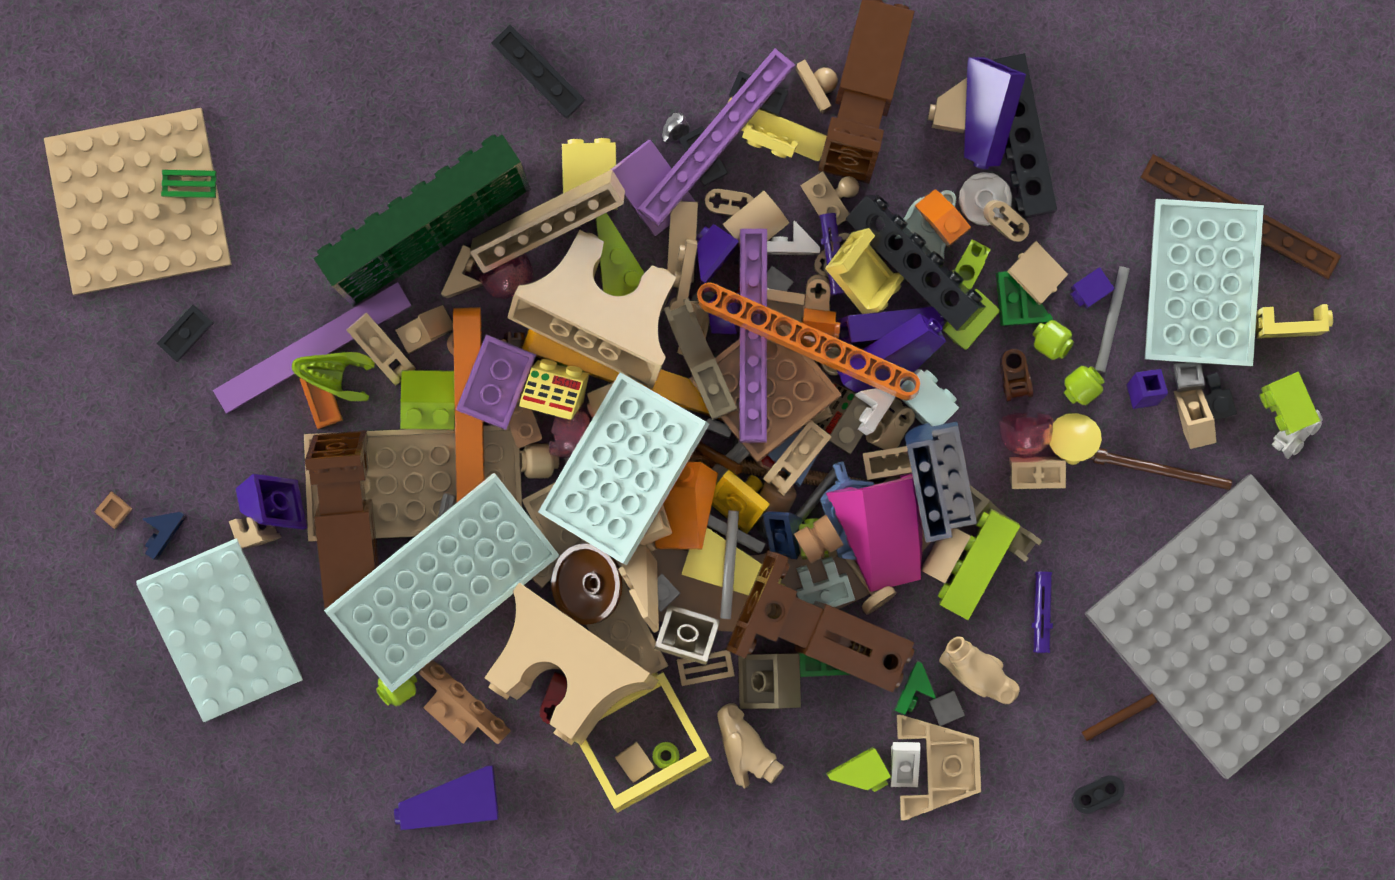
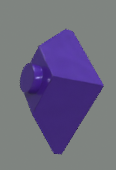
(713, 251)
(272, 501)

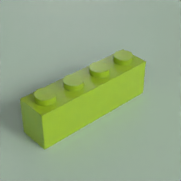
(978, 564)

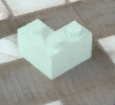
(932, 403)

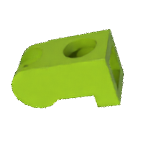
(972, 262)

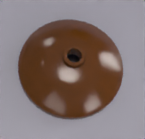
(575, 584)

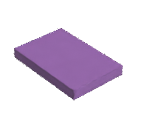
(640, 175)
(495, 382)

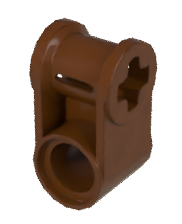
(1015, 377)

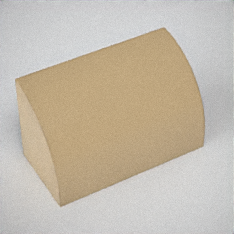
(757, 214)
(887, 463)
(945, 555)

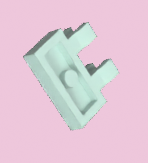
(832, 591)

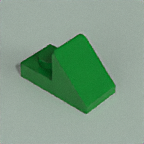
(918, 682)

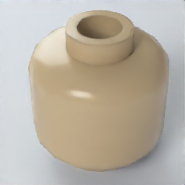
(537, 461)

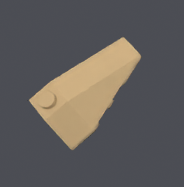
(642, 579)

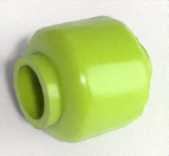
(1053, 340)
(1083, 385)
(399, 695)

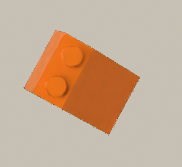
(689, 507)

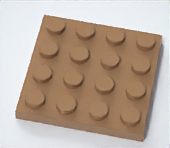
(794, 392)

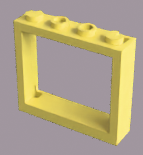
(666, 775)

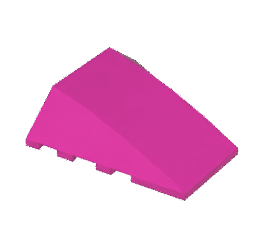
(882, 530)

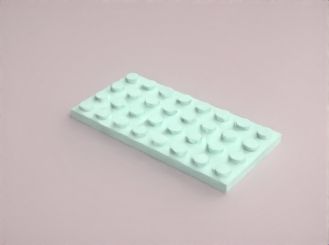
(442, 582)

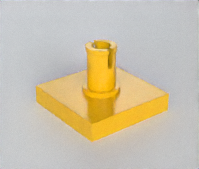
(735, 495)

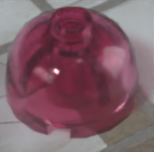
(506, 278)
(568, 433)
(1026, 434)

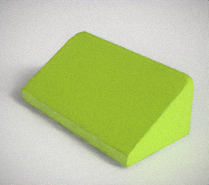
(966, 337)

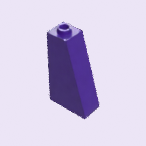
(990, 109)
(870, 327)
(904, 346)
(455, 802)

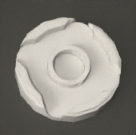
(978, 192)

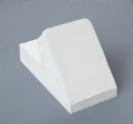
(801, 244)
(879, 405)
(905, 764)

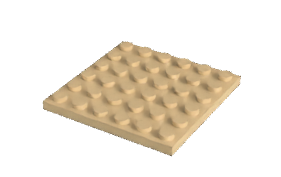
(113, 208)

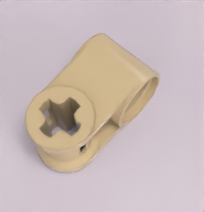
(815, 300)
(892, 426)

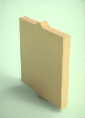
(1037, 272)

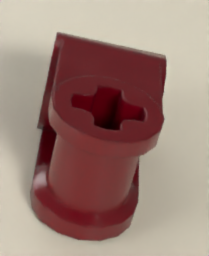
(554, 695)

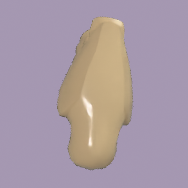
(979, 671)
(744, 748)

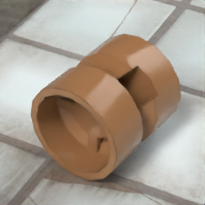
(818, 539)

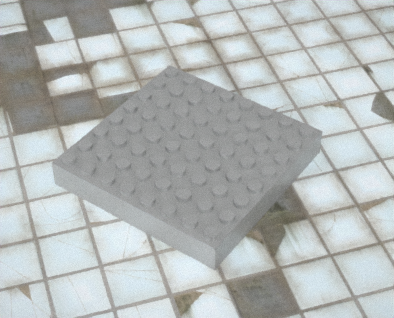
(1238, 626)

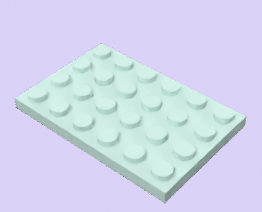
(1204, 282)
(623, 468)
(219, 630)

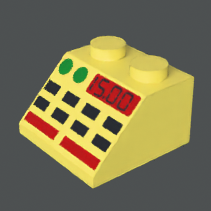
(555, 389)

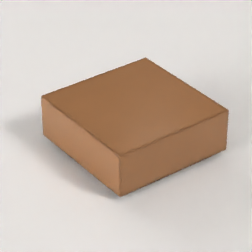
(113, 510)

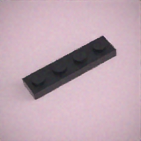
(538, 71)

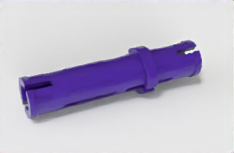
(829, 221)
(1042, 645)

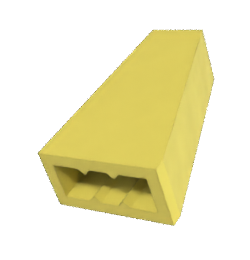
(708, 564)

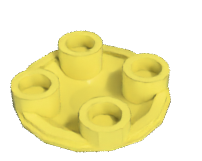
(1075, 438)

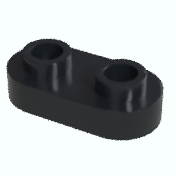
(1097, 794)

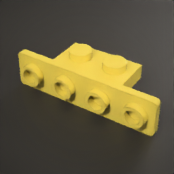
(783, 136)

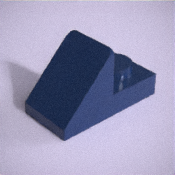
(168, 526)
(780, 533)

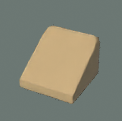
(635, 762)

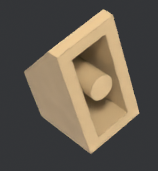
(950, 109)
(1195, 418)

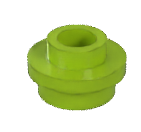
(657, 754)

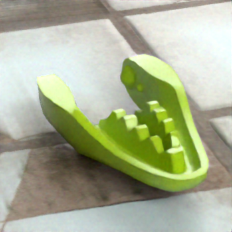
(328, 369)

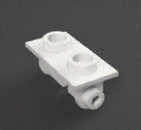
(1294, 442)

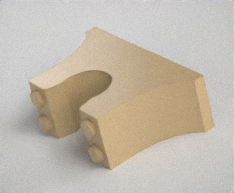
(600, 326)
(551, 640)

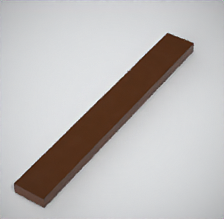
(1274, 234)

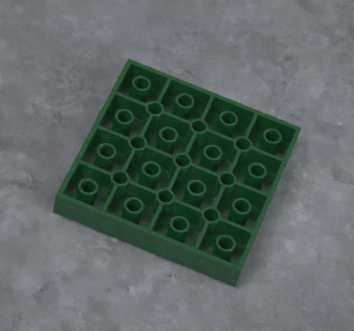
(424, 220)

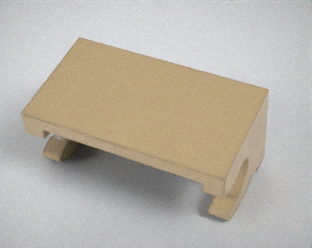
(1037, 472)
(250, 534)

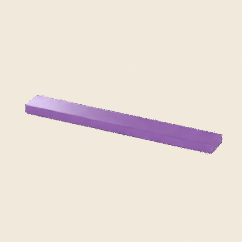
(716, 137)
(319, 342)
(753, 346)

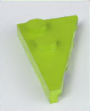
(618, 265)

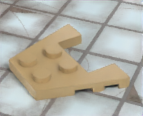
(951, 766)

